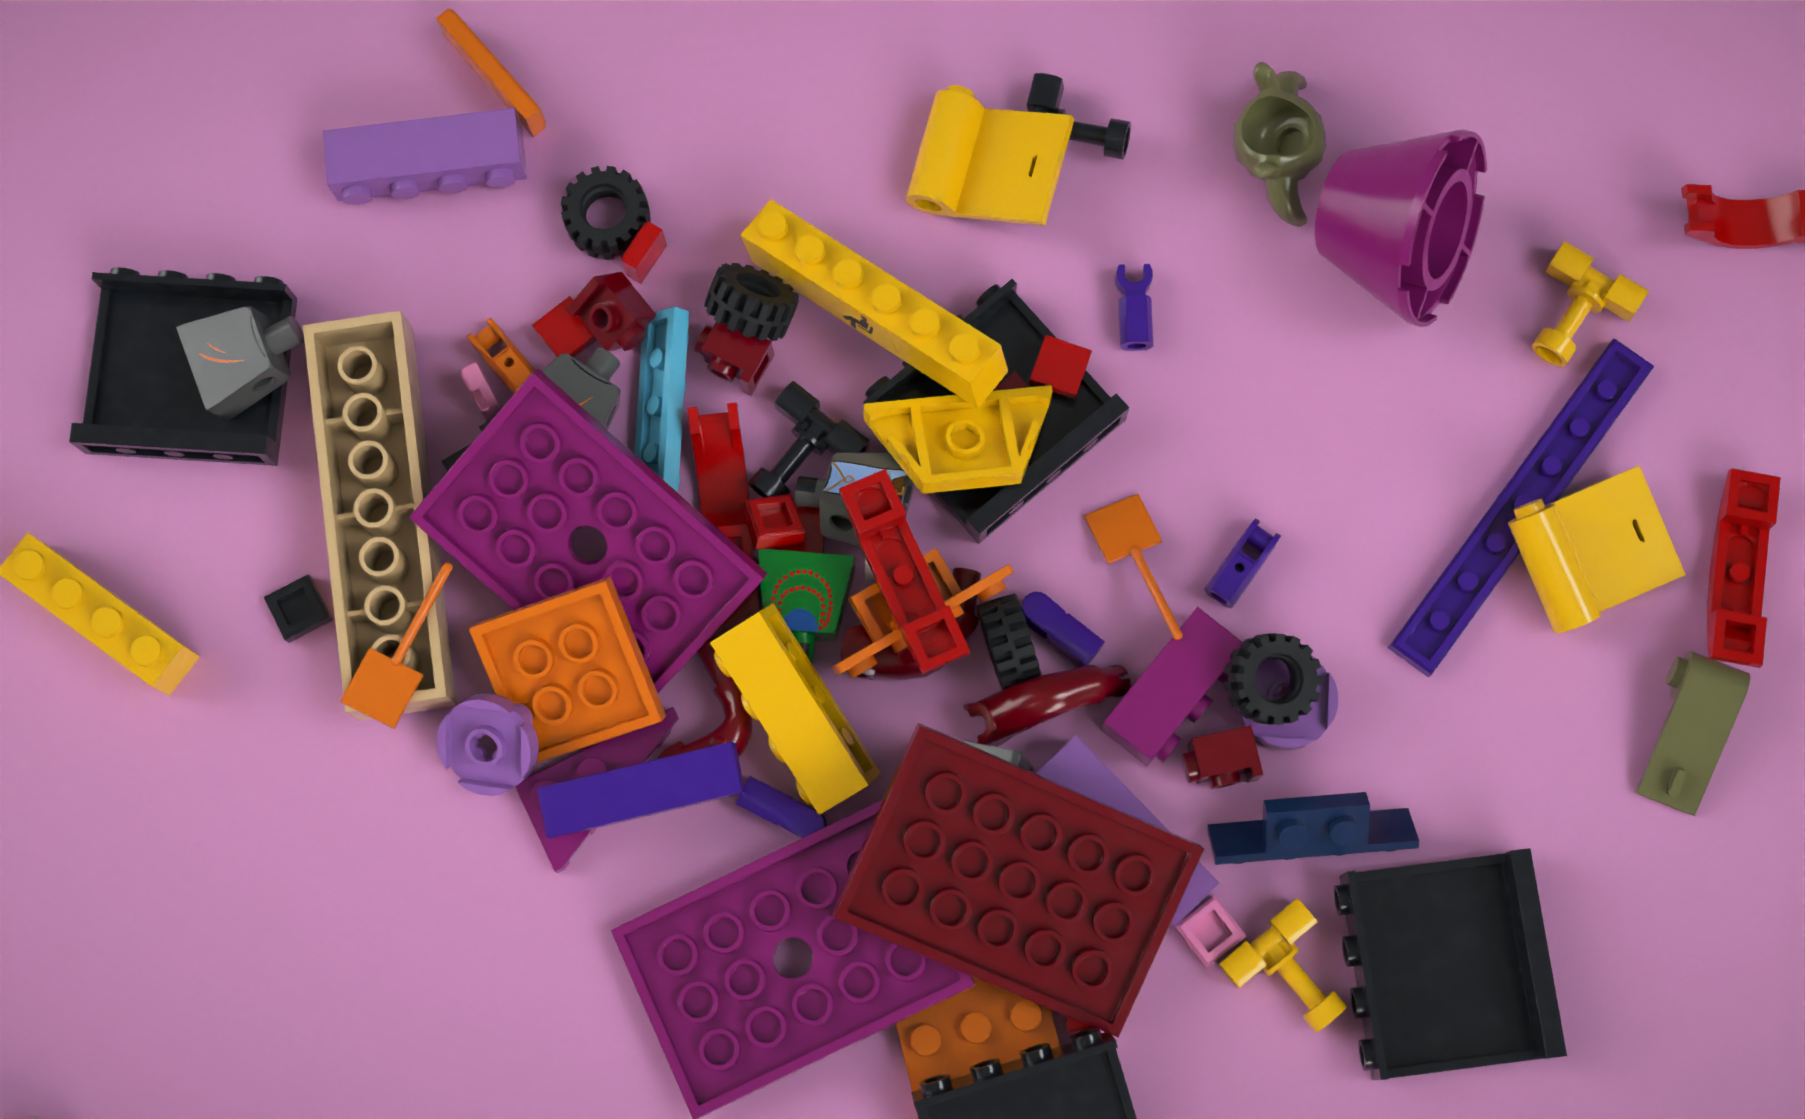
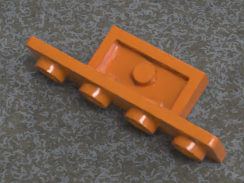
(880, 625)

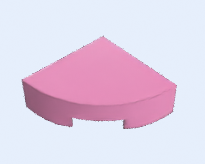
(481, 390)

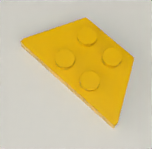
(961, 447)

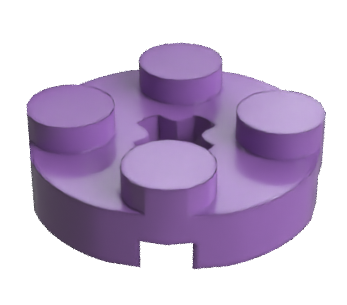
(1269, 679)
(509, 727)

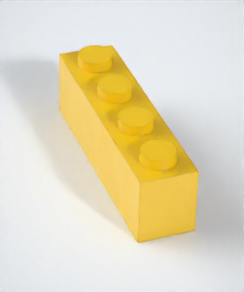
(98, 614)
(795, 709)

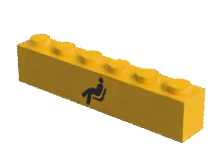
(875, 303)

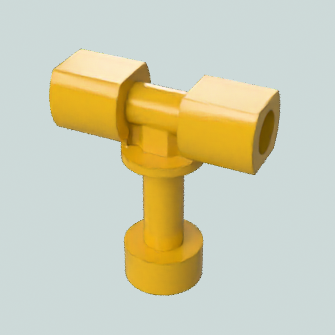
(1589, 292)
(1275, 952)

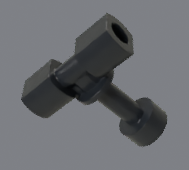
(1046, 98)
(813, 433)

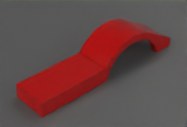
(1744, 222)
(724, 486)

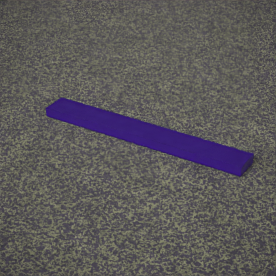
(1542, 475)

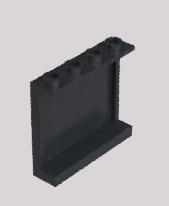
(141, 382)
(1067, 431)
(1449, 965)
(1045, 1083)

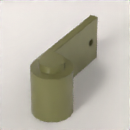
(1695, 731)

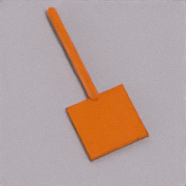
(1126, 531)
(383, 684)

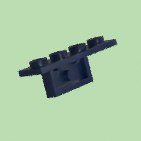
(1313, 829)

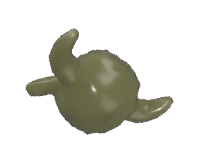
(1280, 139)

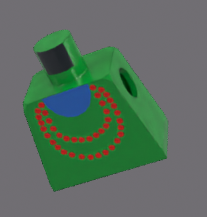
(807, 592)

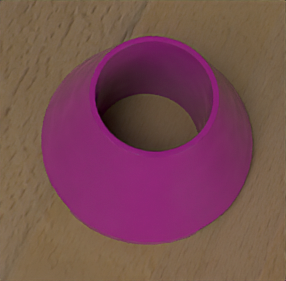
(1404, 219)

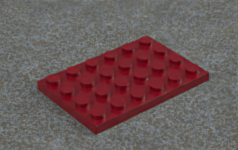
(1017, 880)

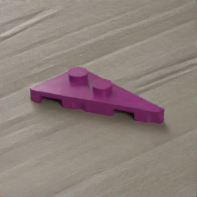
(603, 757)

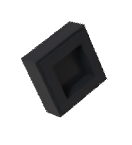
(298, 608)

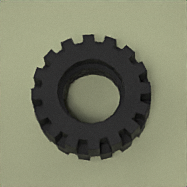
(597, 186)
(751, 301)
(1008, 640)
(1302, 679)

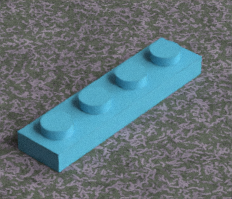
(662, 394)

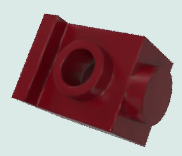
(613, 311)
(734, 355)
(1222, 758)

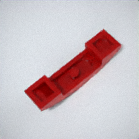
(1739, 568)
(902, 572)

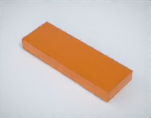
(491, 71)

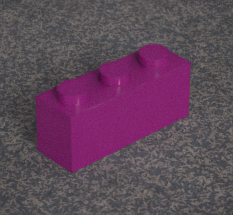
(1172, 689)

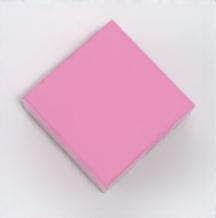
(1210, 931)

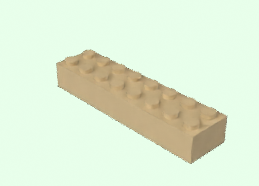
(370, 484)

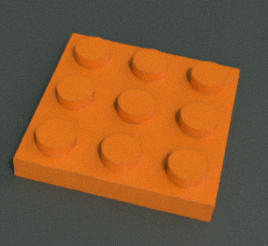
(571, 667)
(972, 1029)

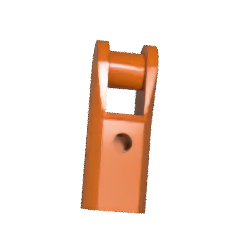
(509, 363)

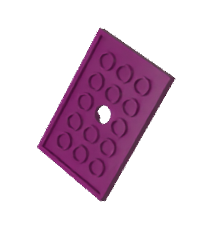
(555, 468)
(714, 983)

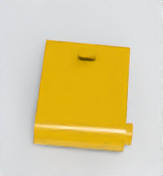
(988, 160)
(1595, 548)

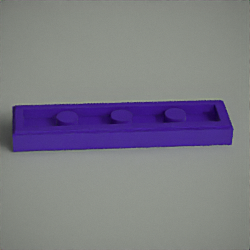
(641, 790)

